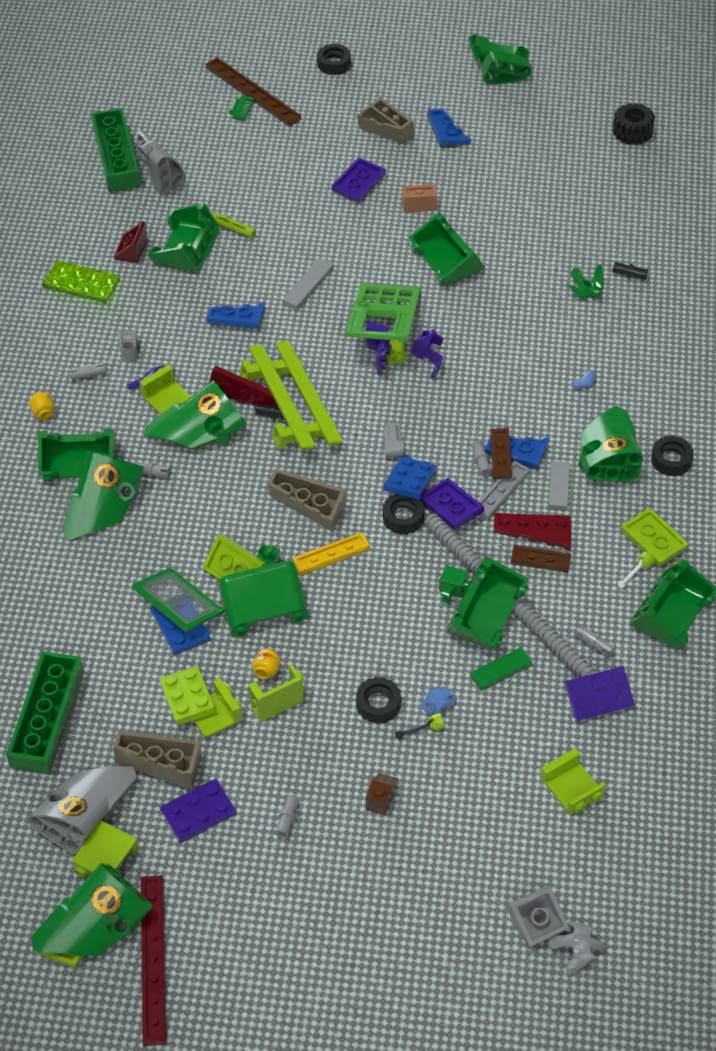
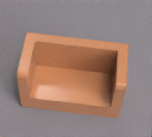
(419, 198)

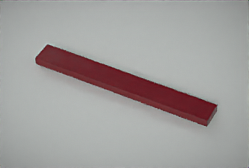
(153, 964)

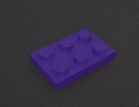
(358, 179)
(451, 503)
(599, 693)
(198, 810)

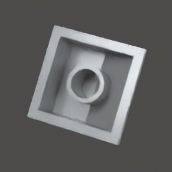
(537, 916)

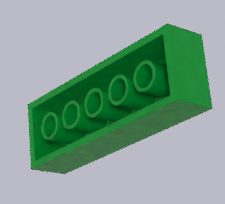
(115, 149)
(45, 712)

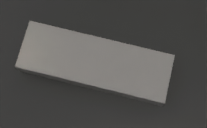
(558, 485)

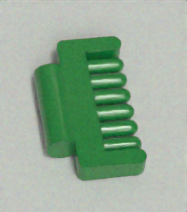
(241, 107)

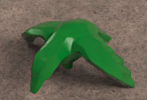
(588, 287)

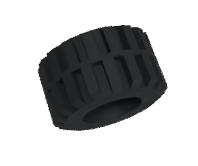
(633, 123)

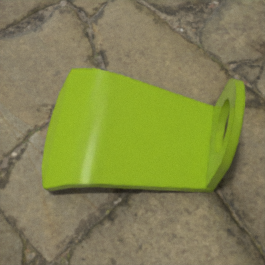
(397, 353)

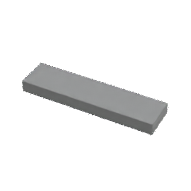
(308, 283)
(502, 490)

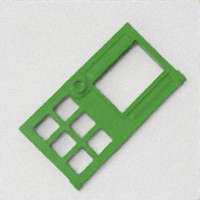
(403, 313)

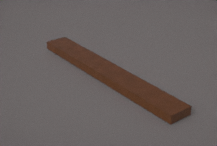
(251, 89)

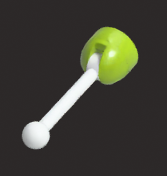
(644, 560)

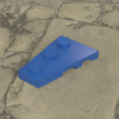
(445, 129)
(244, 316)
(525, 451)

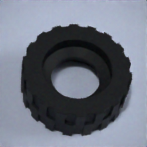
(334, 67)
(676, 444)
(403, 526)
(381, 685)

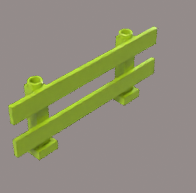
(291, 365)

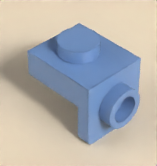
(438, 700)

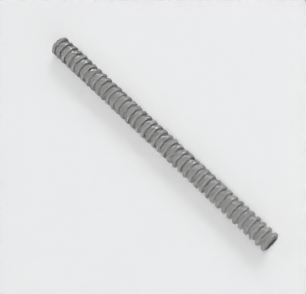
(521, 608)

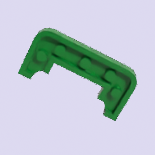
(190, 240)
(445, 250)
(65, 454)
(261, 596)
(487, 604)
(674, 604)

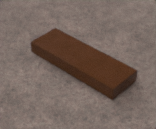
(501, 453)
(540, 558)

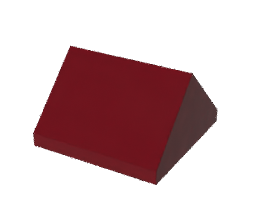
(132, 244)

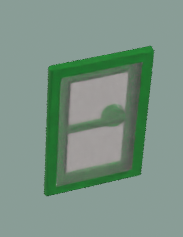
(177, 599)

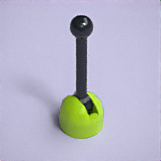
(435, 722)

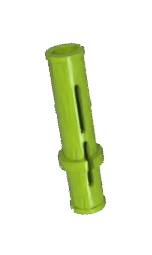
(226, 222)

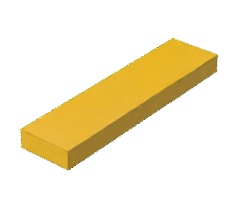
(331, 553)

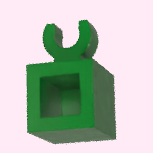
(269, 554)
(453, 583)

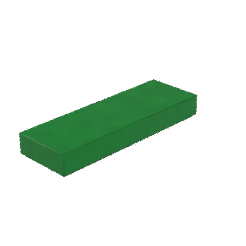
(501, 668)

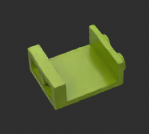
(278, 699)
(571, 782)
(104, 846)

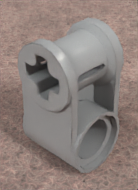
(128, 345)

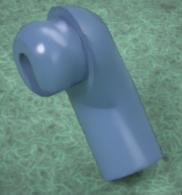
(586, 381)

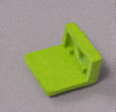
(162, 390)
(226, 709)

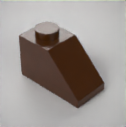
(381, 793)

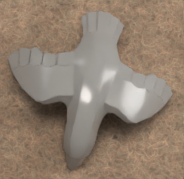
(580, 942)

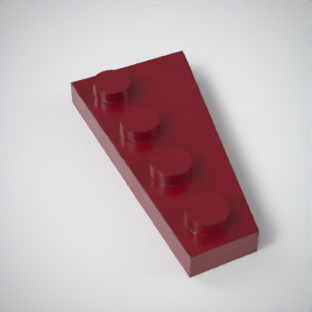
(241, 389)
(544, 528)

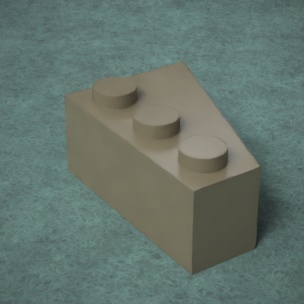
(386, 121)

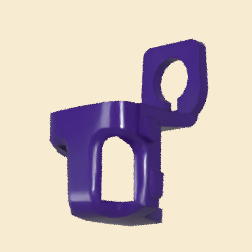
(422, 348)

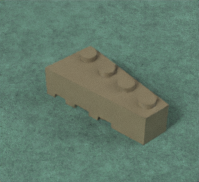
(309, 497)
(159, 756)

